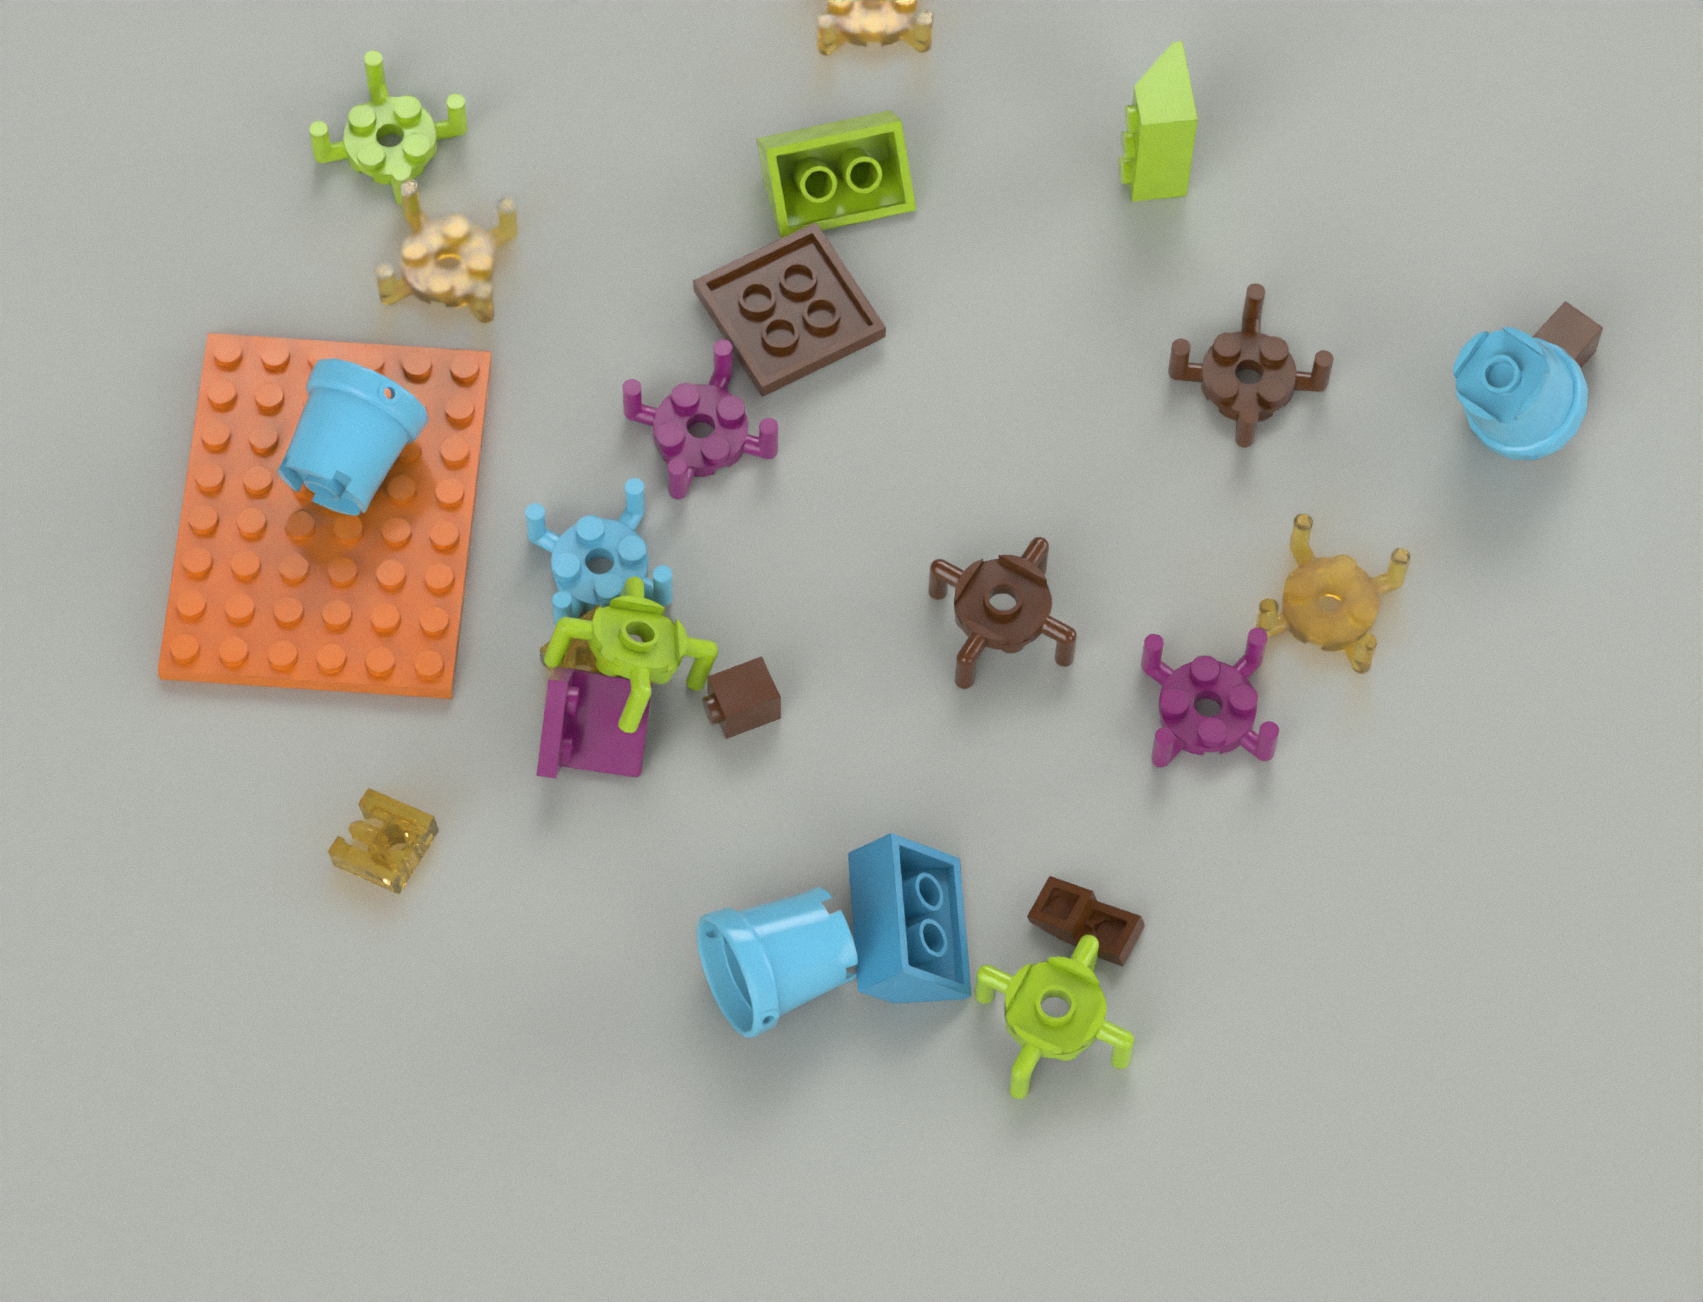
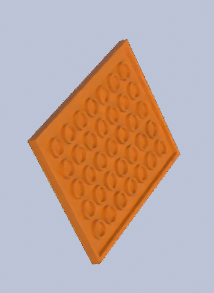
(308, 594)

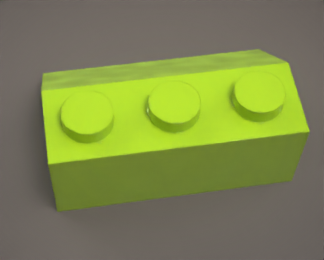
(1160, 130)
(837, 173)

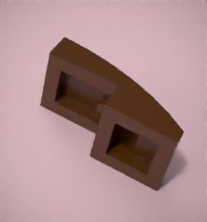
(1073, 912)

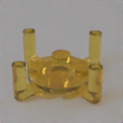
(891, 23)
(450, 236)
(1334, 577)

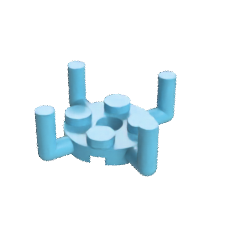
(596, 538)

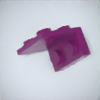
(583, 726)

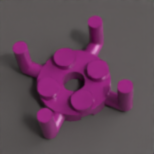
(701, 404)
(1212, 680)

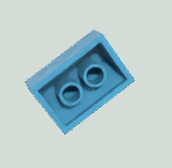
(908, 922)

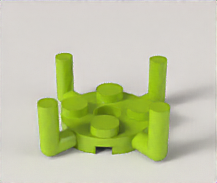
(388, 116)
(622, 656)
(1047, 1035)

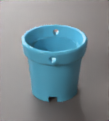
(1520, 393)
(349, 435)
(774, 957)

